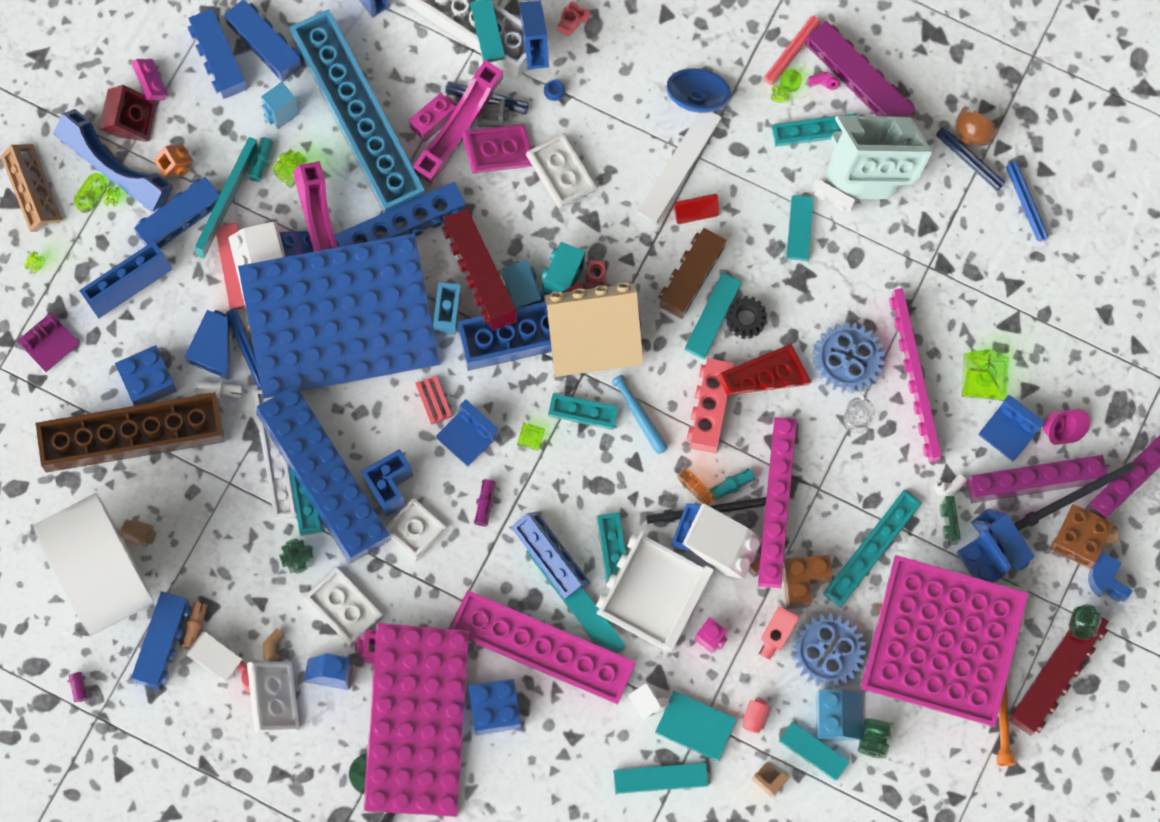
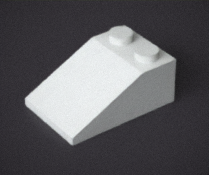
(722, 542)

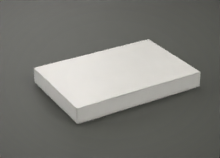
(561, 170)
(343, 606)
(273, 696)

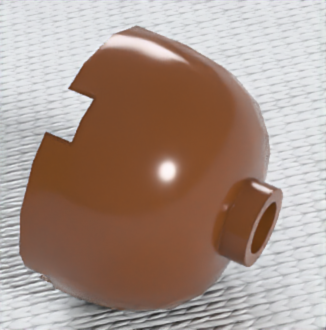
(975, 128)

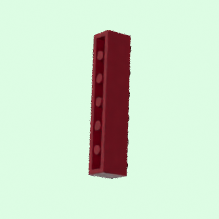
(479, 269)
(1054, 680)

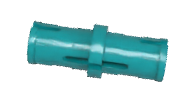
(260, 159)
(732, 484)

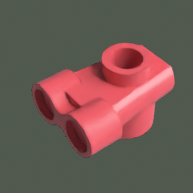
(572, 18)
(592, 281)

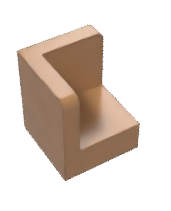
(770, 779)

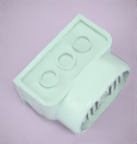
(876, 156)

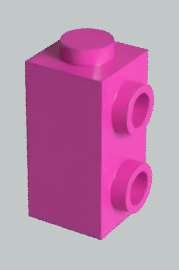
(432, 117)

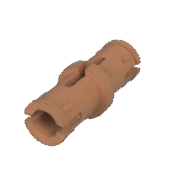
(194, 625)

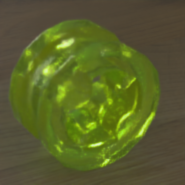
(780, 93)
(112, 196)
(34, 262)

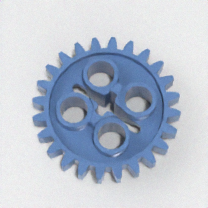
(840, 374)
(845, 661)

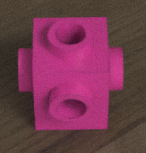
(362, 646)

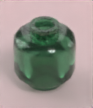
(1085, 622)

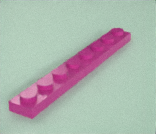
(916, 384)
(777, 503)

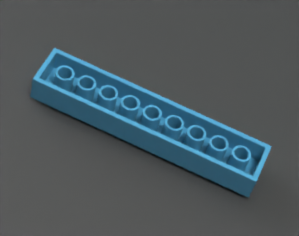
(356, 111)

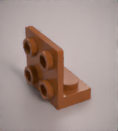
(1082, 536)

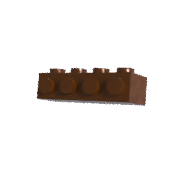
(692, 273)

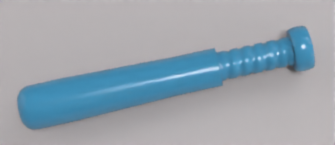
(640, 415)

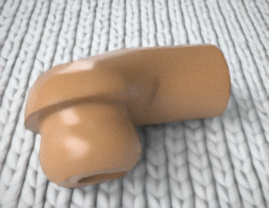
(269, 646)

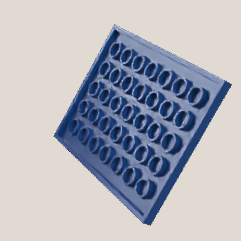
(338, 315)

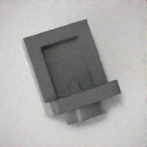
(493, 115)

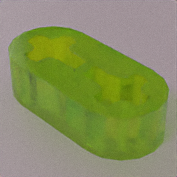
(94, 195)

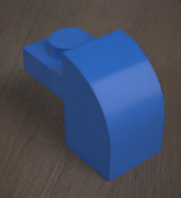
(1102, 579)

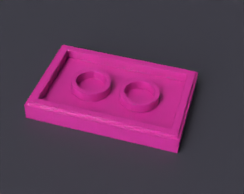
(497, 148)

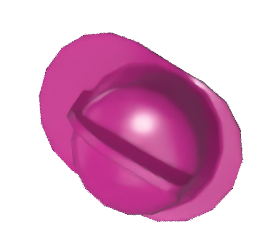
(1066, 426)

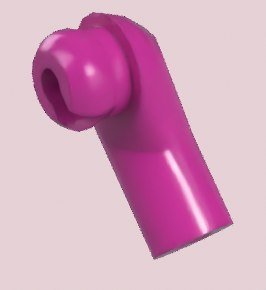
(825, 79)

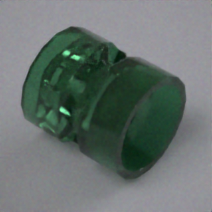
(875, 739)

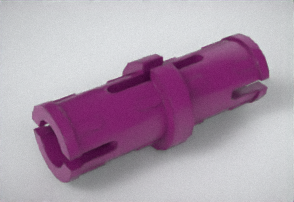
(485, 502)

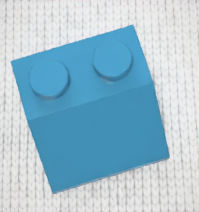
(839, 715)

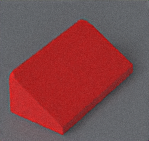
(696, 209)

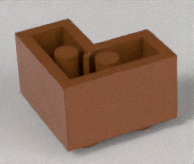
(800, 574)

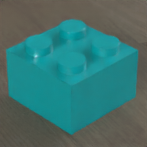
(564, 269)

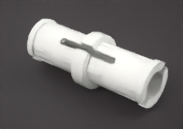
(221, 389)

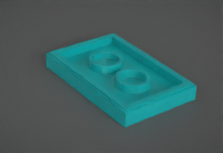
(695, 726)

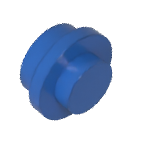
(554, 90)

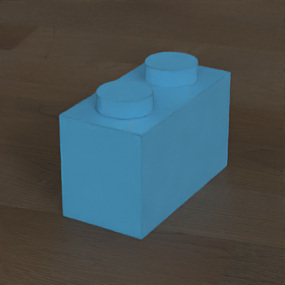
(279, 105)
(521, 284)
(447, 308)

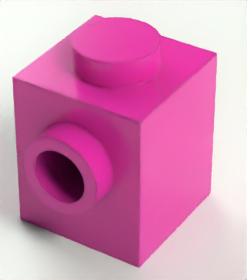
(711, 635)

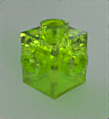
(286, 164)

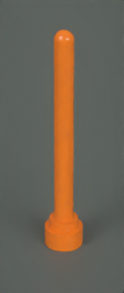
(1005, 755)

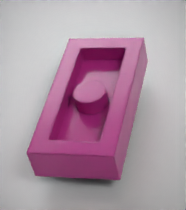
(149, 79)

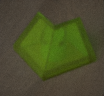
(985, 375)

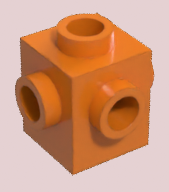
(173, 160)

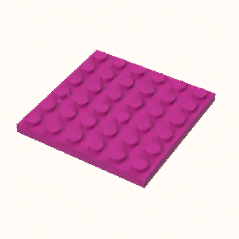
(944, 641)

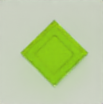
(531, 436)

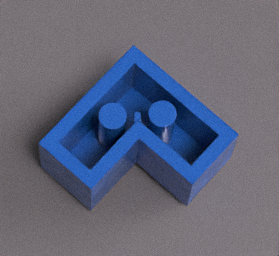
(384, 478)

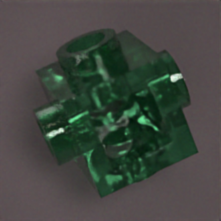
(299, 563)

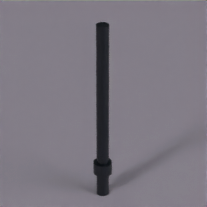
(670, 516)
(1032, 518)

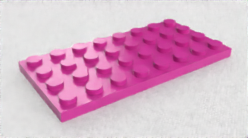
(416, 720)

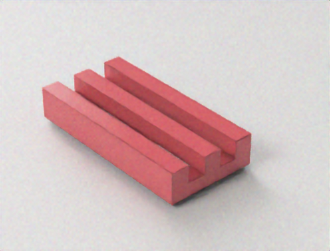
(427, 382)

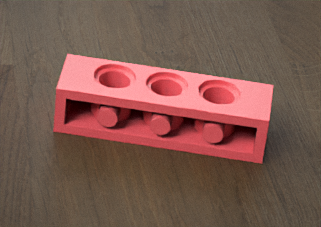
(708, 439)

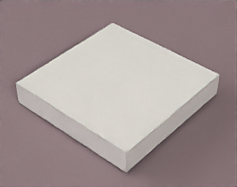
(415, 528)

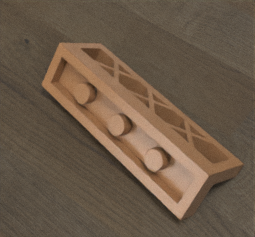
(26, 185)

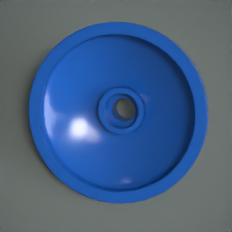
(698, 90)

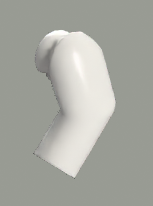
(950, 489)

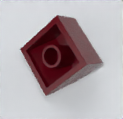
(127, 114)

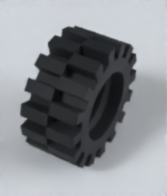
(741, 329)

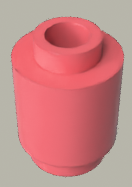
(756, 715)

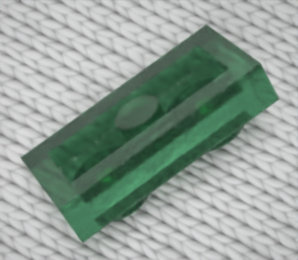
(951, 529)

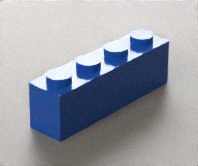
(263, 40)
(217, 53)
(178, 215)
(126, 279)
(160, 641)

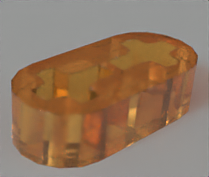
(695, 486)

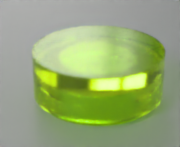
(791, 79)

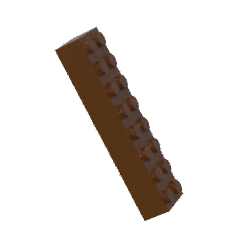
(129, 432)

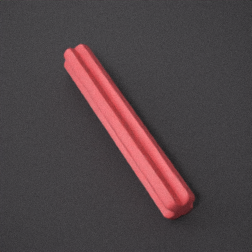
(791, 51)

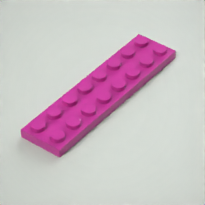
(543, 647)

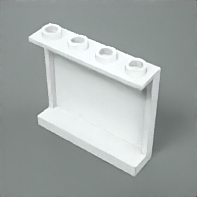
(653, 592)

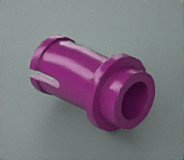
(78, 687)

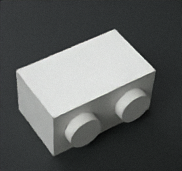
(214, 656)

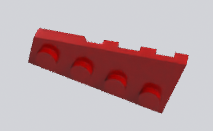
(768, 372)

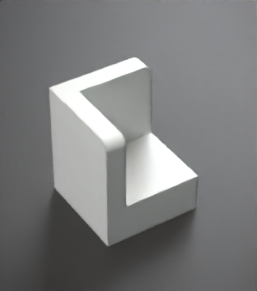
(647, 702)

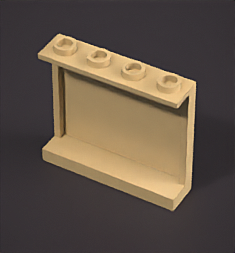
(594, 329)

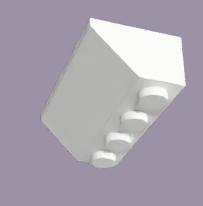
(256, 245)

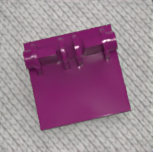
(48, 342)

